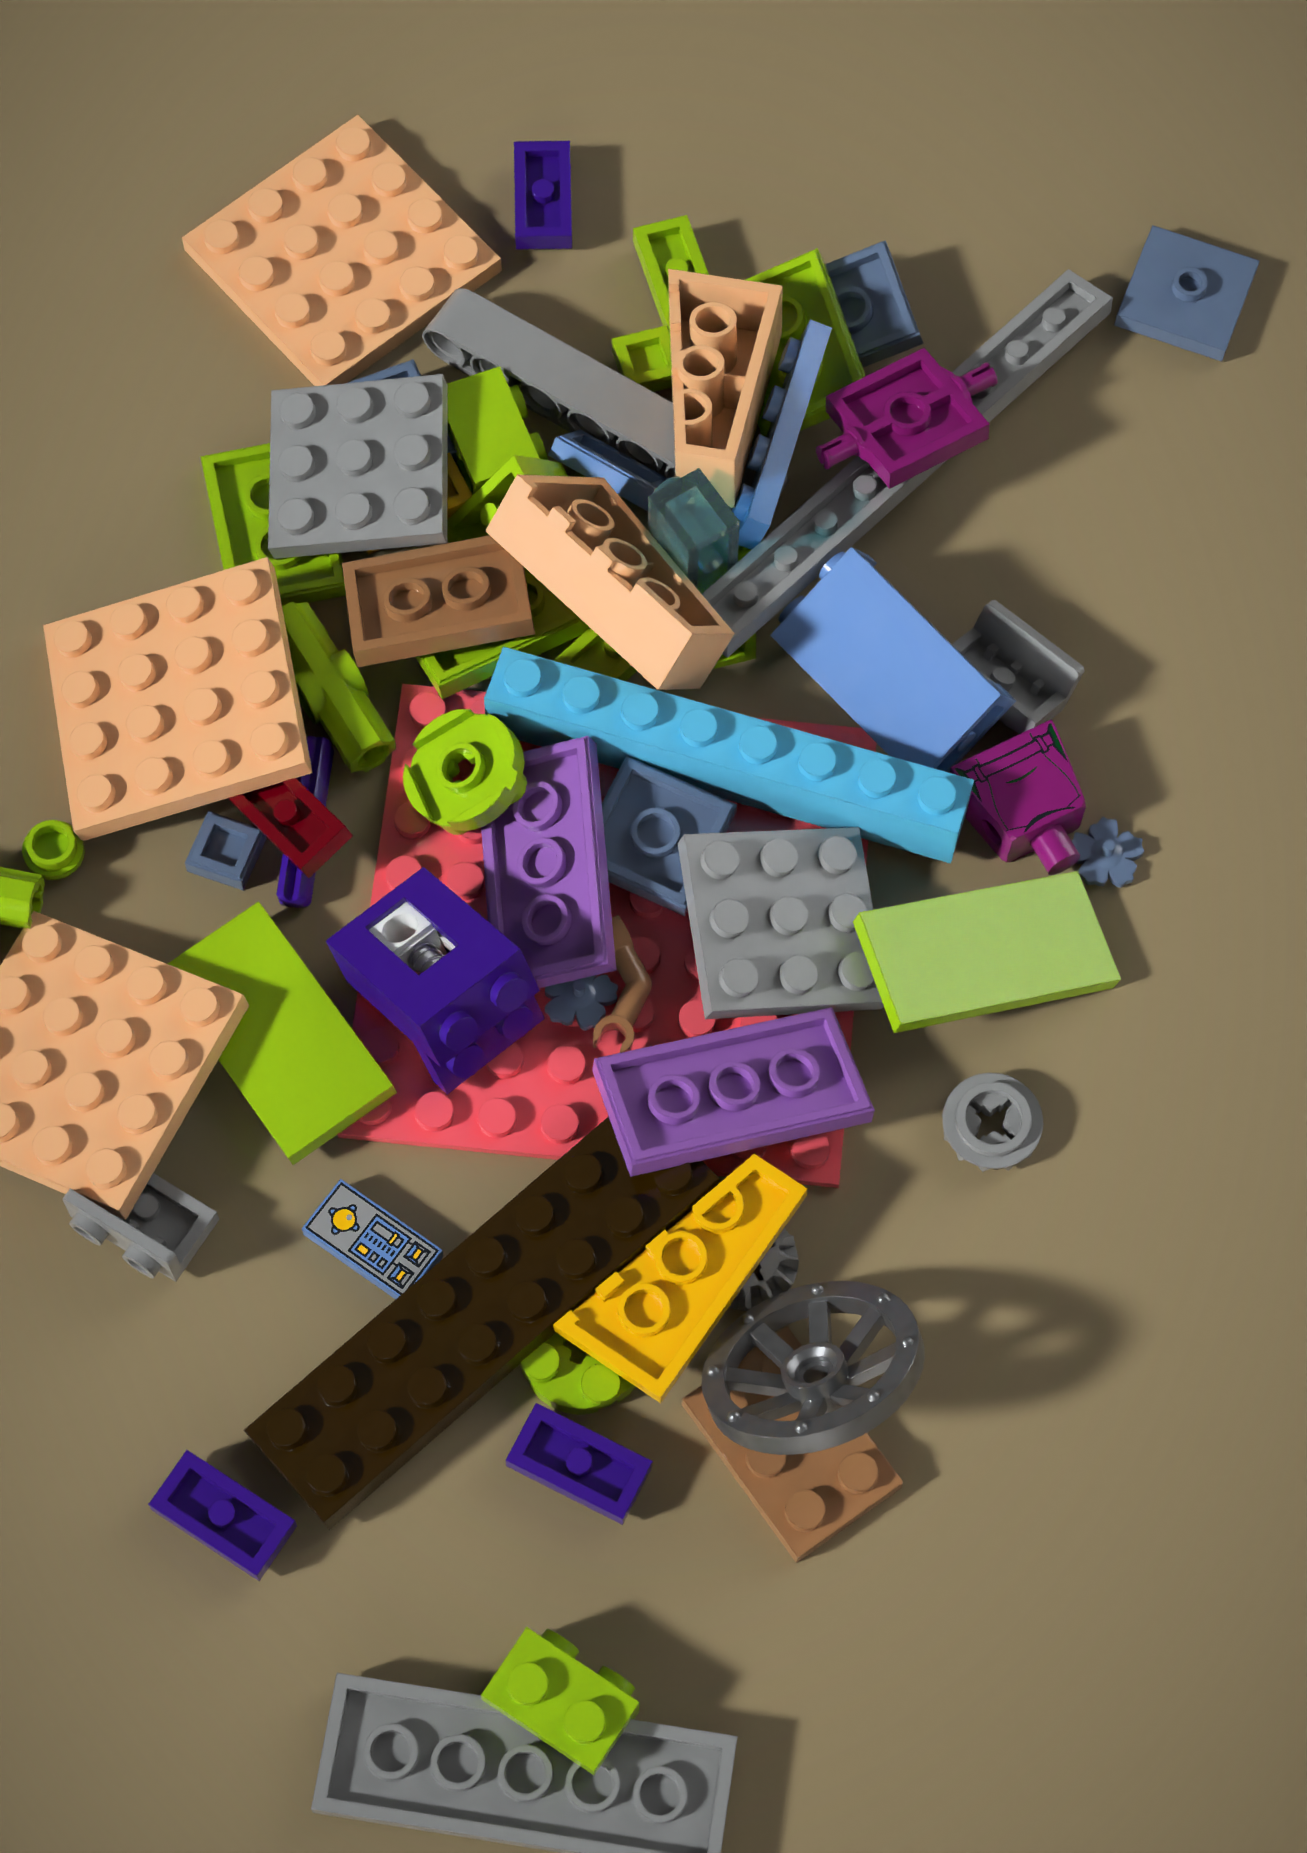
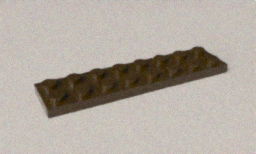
(469, 1322)

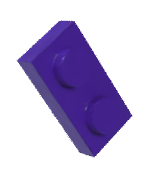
(542, 195)
(579, 1463)
(223, 1515)

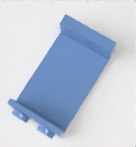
(889, 665)

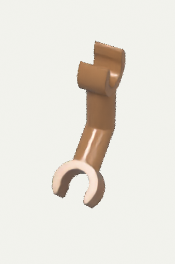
(634, 993)

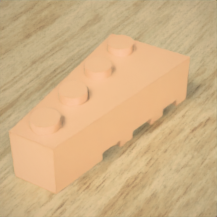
(720, 371)
(612, 576)

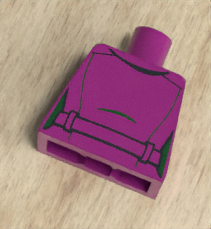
(1026, 798)

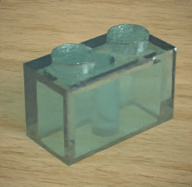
(694, 527)

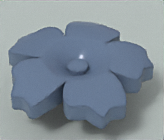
(1105, 855)
(581, 998)

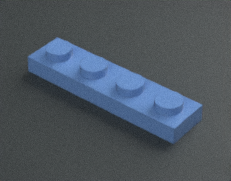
(773, 453)

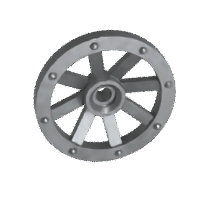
(816, 1376)

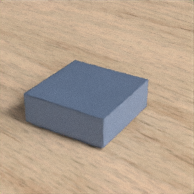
(225, 850)

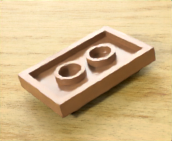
(435, 600)
(805, 1494)

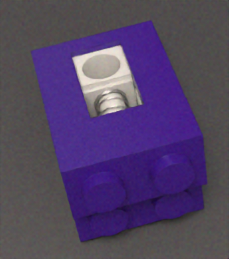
(439, 976)

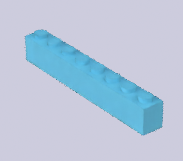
(733, 754)

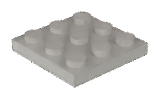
(358, 466)
(778, 921)

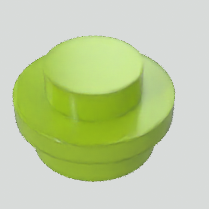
(53, 850)

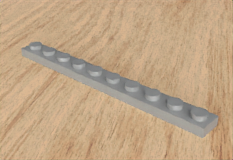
(859, 498)

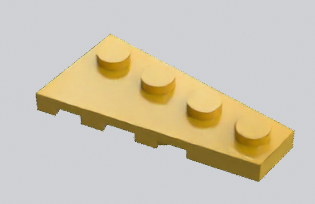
(674, 1293)

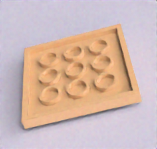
(341, 254)
(176, 699)
(100, 1059)

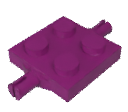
(907, 417)

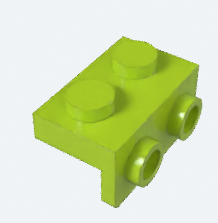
(562, 1698)

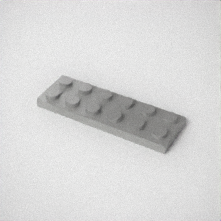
(473, 1773)

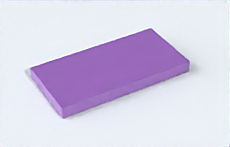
(551, 867)
(732, 1091)

